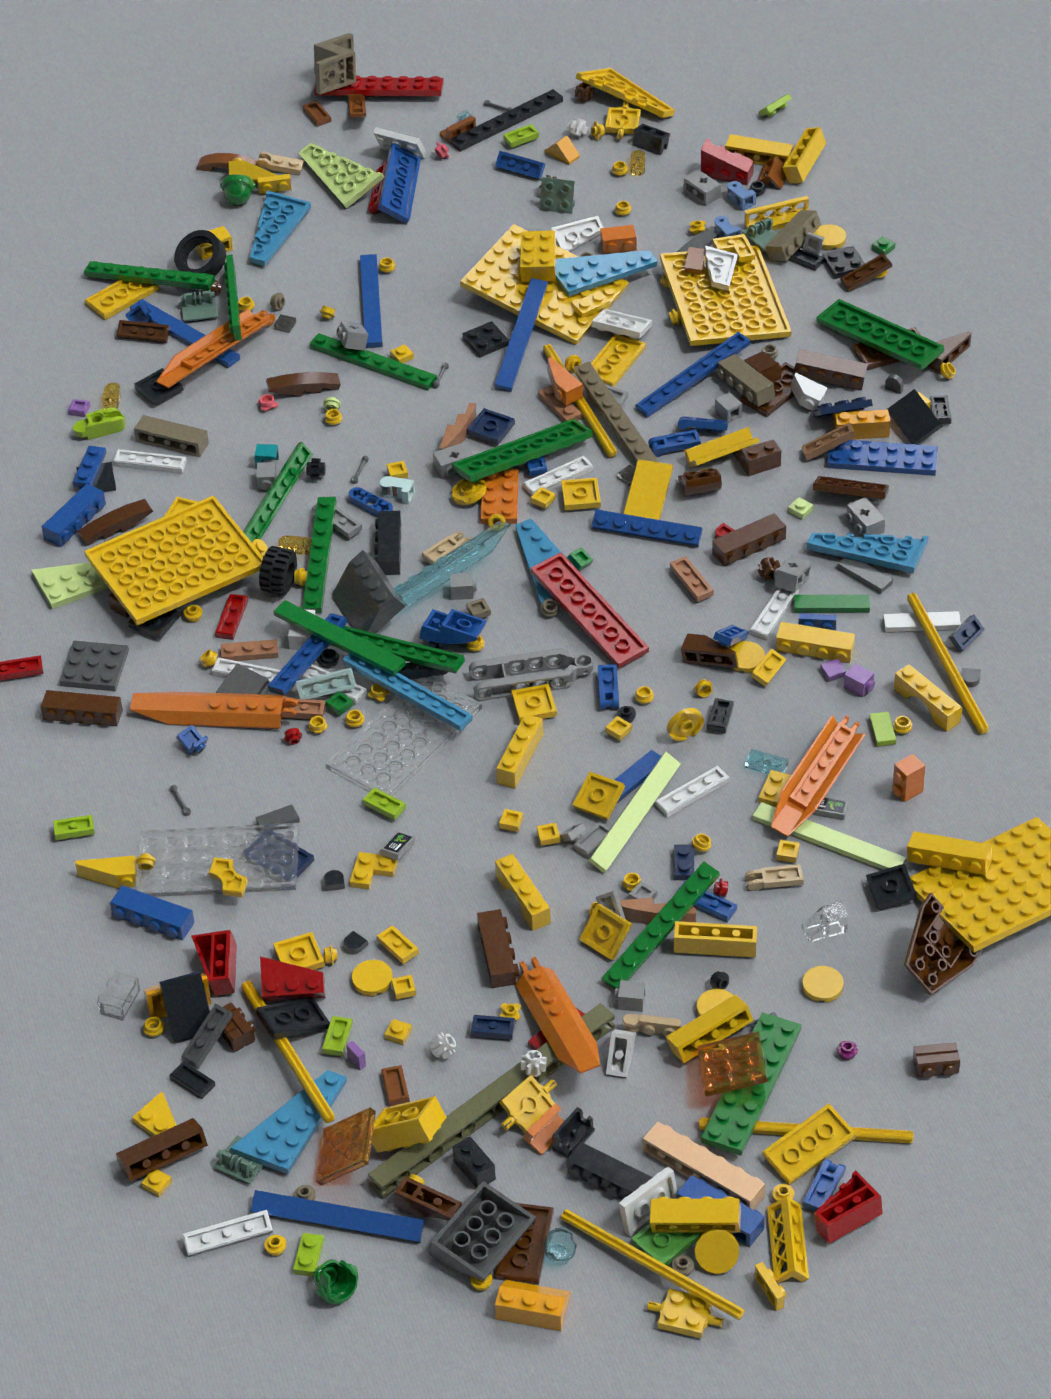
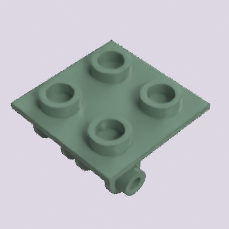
(557, 195)
(760, 233)
(198, 307)
(235, 1165)

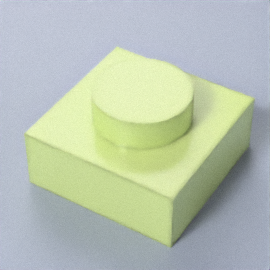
(800, 508)

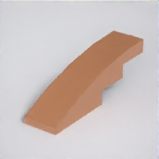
(457, 433)
(645, 910)

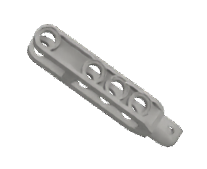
(502, 667)

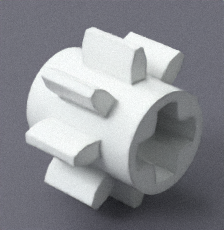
(577, 127)
(442, 1045)
(533, 1063)

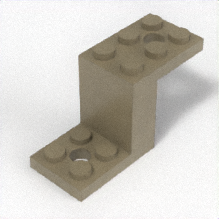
(334, 63)

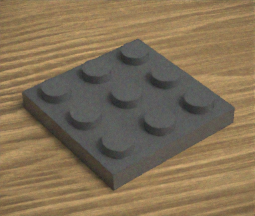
(94, 665)

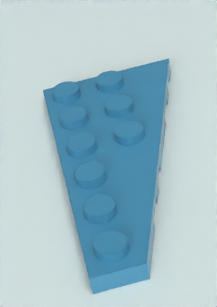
(276, 223)
(588, 272)
(536, 549)
(879, 550)
(288, 1130)

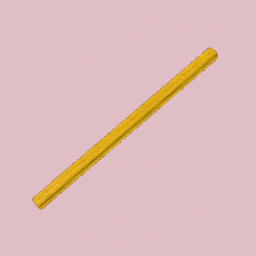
(586, 411)
(948, 663)
(293, 1060)
(866, 1134)
(653, 1264)

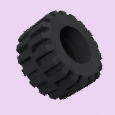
(277, 570)

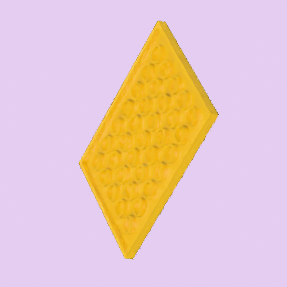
(499, 281)
(717, 314)
(175, 559)
(1005, 899)

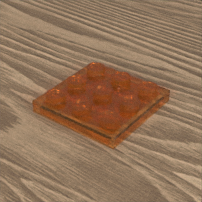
(732, 1064)
(345, 1146)

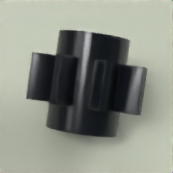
(316, 468)

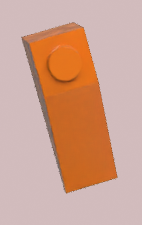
(564, 384)

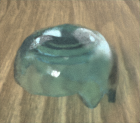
(559, 1246)

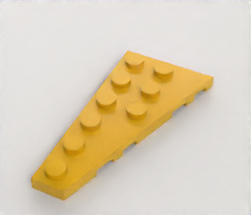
(621, 87)

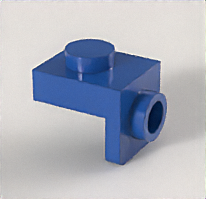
(139, 313)
(192, 740)

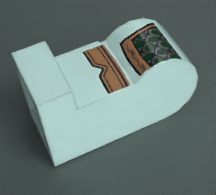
(397, 488)

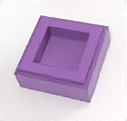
(79, 408)
(833, 670)
(356, 1055)

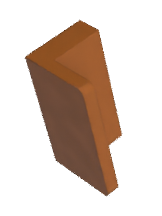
(458, 128)
(773, 172)

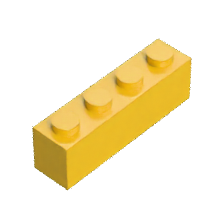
(758, 149)
(804, 155)
(815, 642)
(520, 751)
(949, 853)
(715, 939)
(709, 1028)
(695, 1214)

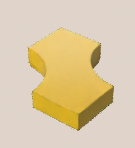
(232, 882)

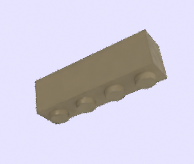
(793, 235)
(746, 380)
(171, 435)

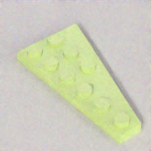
(341, 175)
(68, 583)

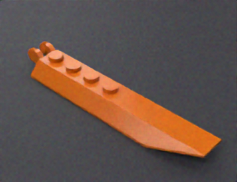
(211, 347)
(214, 709)
(815, 774)
(557, 1017)

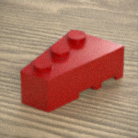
(725, 165)
(218, 959)
(289, 982)
(848, 1209)

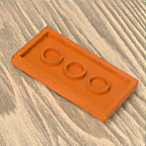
(501, 496)

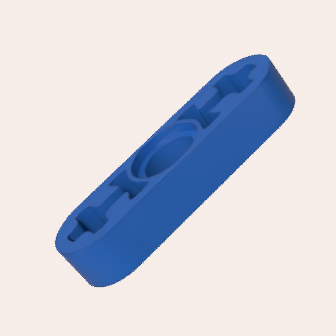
(360, 498)

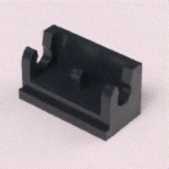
(650, 139)
(572, 1132)

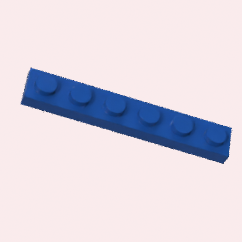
(647, 527)
(302, 659)

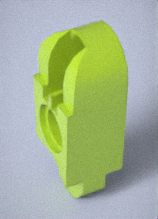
(100, 423)

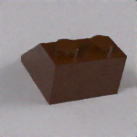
(759, 457)

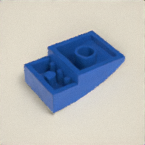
(451, 627)

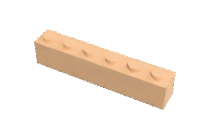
(696, 1160)

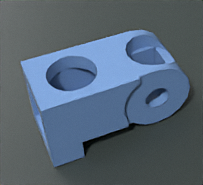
(740, 196)
(724, 228)

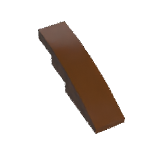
(297, 383)
(111, 522)

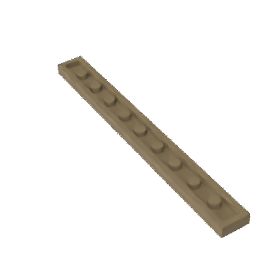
(614, 413)

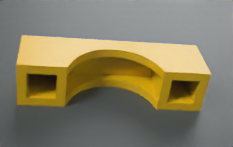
(943, 709)
(532, 904)

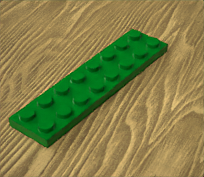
(880, 334)
(522, 450)
(741, 1108)

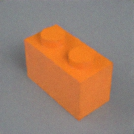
(618, 239)
(908, 777)

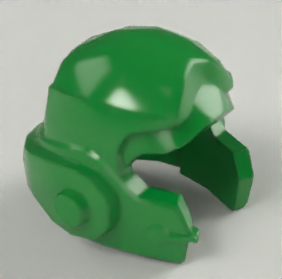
(237, 188)
(336, 1281)

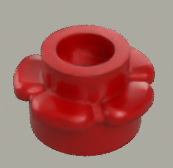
(292, 736)
(720, 888)

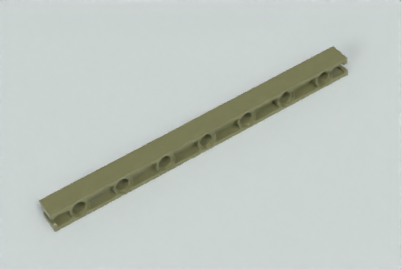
(474, 1114)

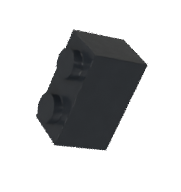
(473, 1162)

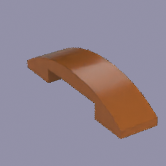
(357, 105)
(220, 160)

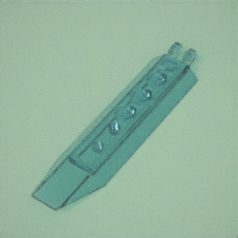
(453, 563)

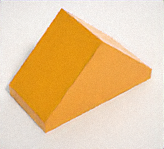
(563, 150)

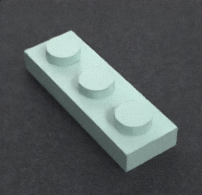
(326, 684)

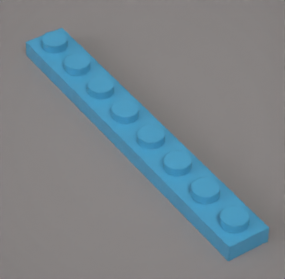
(412, 693)

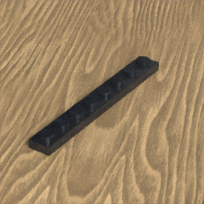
(506, 120)

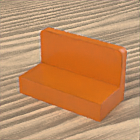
(540, 1133)

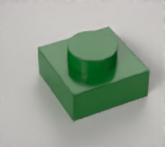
(883, 245)
(580, 559)
(339, 703)

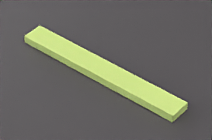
(634, 812)
(835, 841)

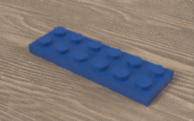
(399, 183)
(884, 457)

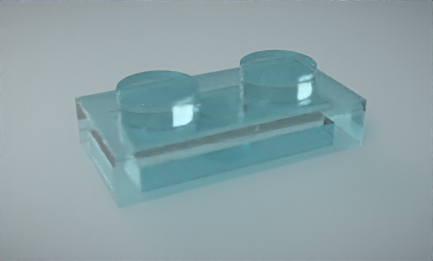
(765, 762)

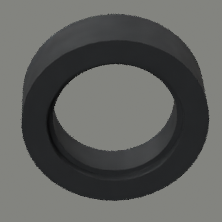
(194, 239)

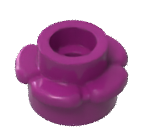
(847, 1050)

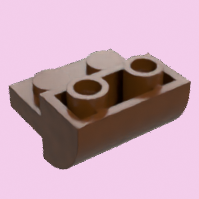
(700, 482)

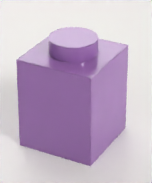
(859, 680)

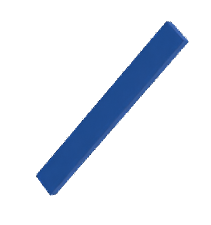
(371, 300)
(185, 332)
(521, 334)
(692, 375)
(338, 1216)

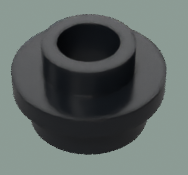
(758, 187)
(329, 657)
(627, 713)
(719, 980)

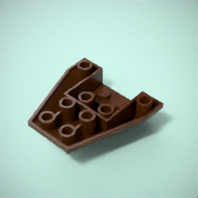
(934, 951)

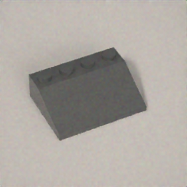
(367, 594)
(480, 1233)

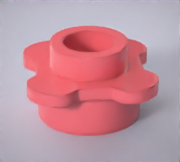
(441, 150)
(267, 402)

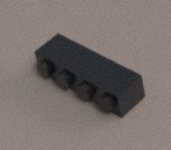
(389, 542)
(605, 1171)

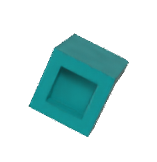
(267, 452)

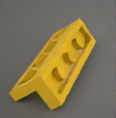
(779, 218)
(719, 447)
(791, 1236)

